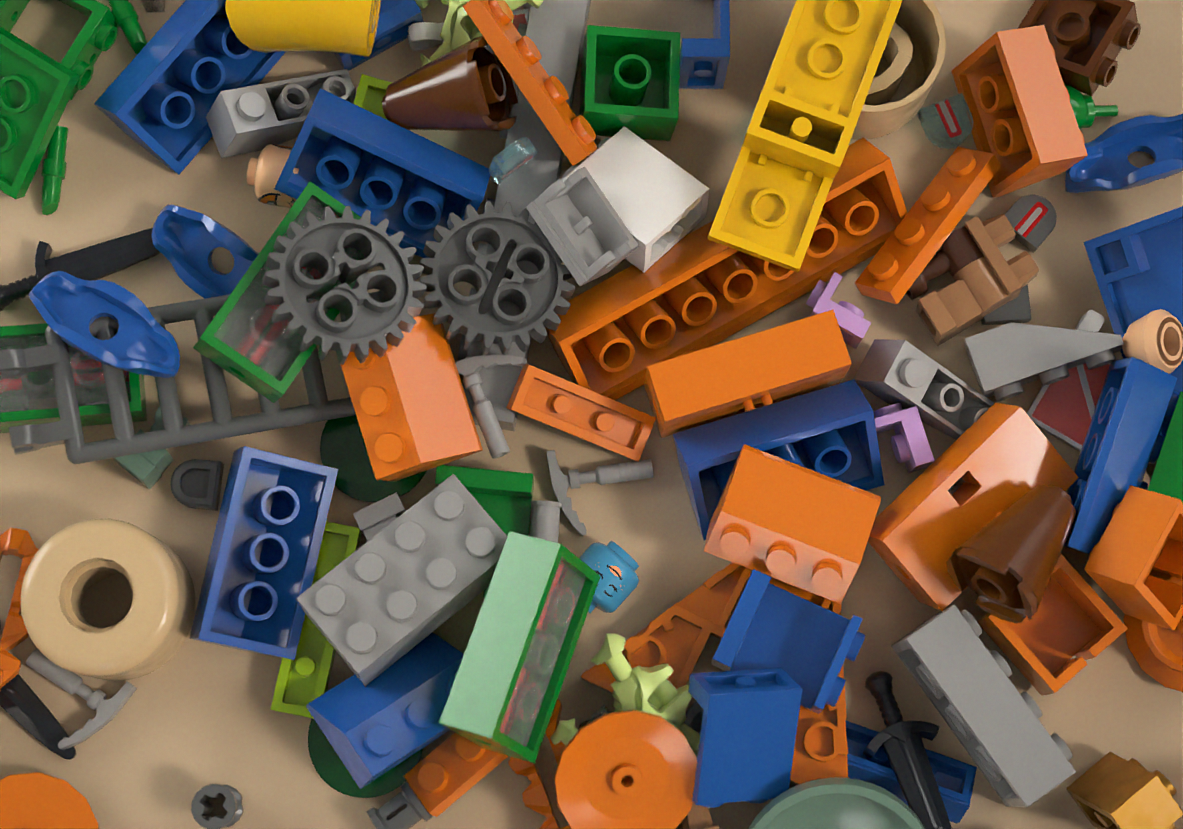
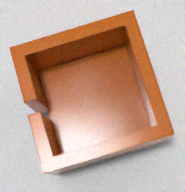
(1142, 538)
(1067, 624)

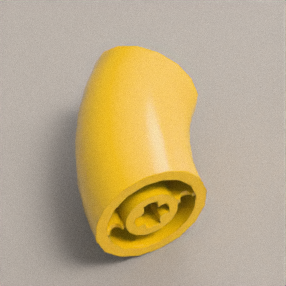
(305, 25)

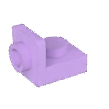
(849, 316)
(910, 441)

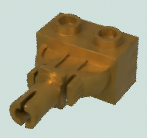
(1125, 795)

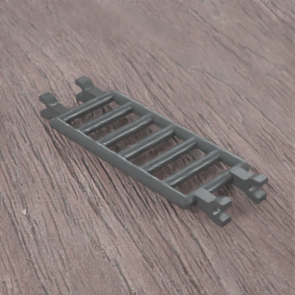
(69, 428)

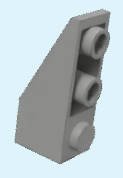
(270, 112)
(1025, 353)
(908, 376)

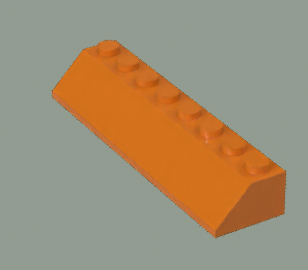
(712, 291)

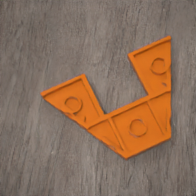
(680, 637)

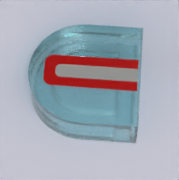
(947, 122)
(512, 159)

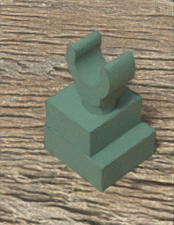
(150, 465)

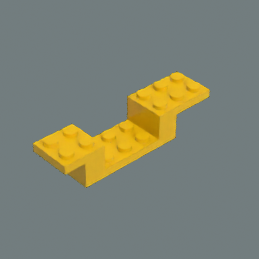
(802, 127)

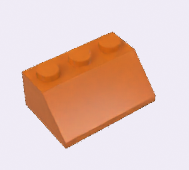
(1020, 108)
(411, 404)
(792, 524)

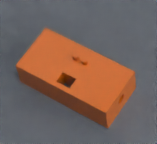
(747, 373)
(960, 494)

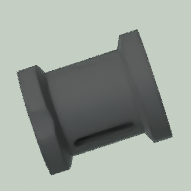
(202, 808)
(400, 811)

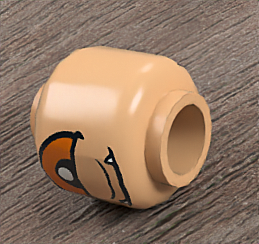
(265, 172)

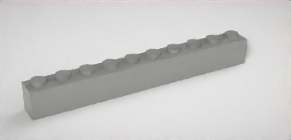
(559, 35)

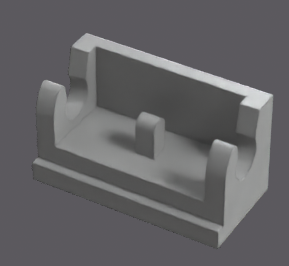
(582, 226)

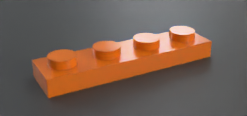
(543, 92)
(927, 225)

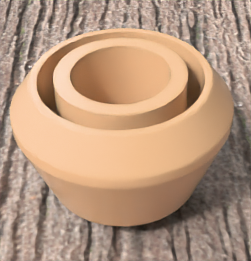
(1155, 340)

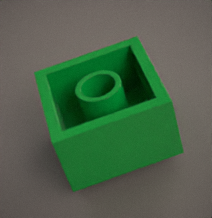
(630, 81)

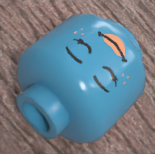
(616, 573)

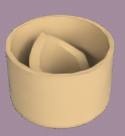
(914, 61)
(84, 555)

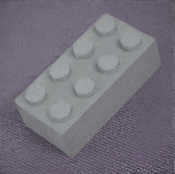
(406, 580)
(984, 707)

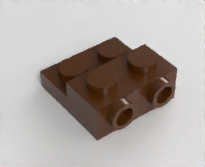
(1086, 37)

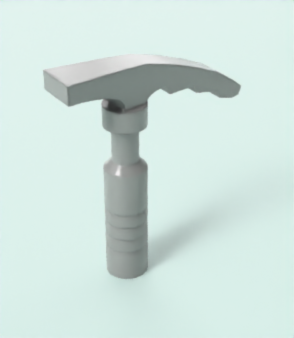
(483, 408)
(602, 475)
(74, 684)

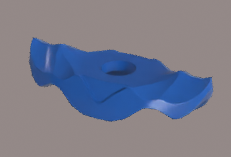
(1107, 159)
(188, 244)
(74, 303)

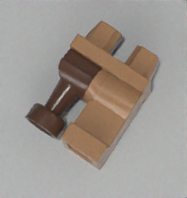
(980, 275)

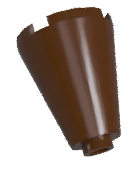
(455, 93)
(1015, 554)

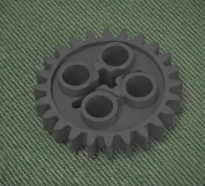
(322, 247)
(456, 260)

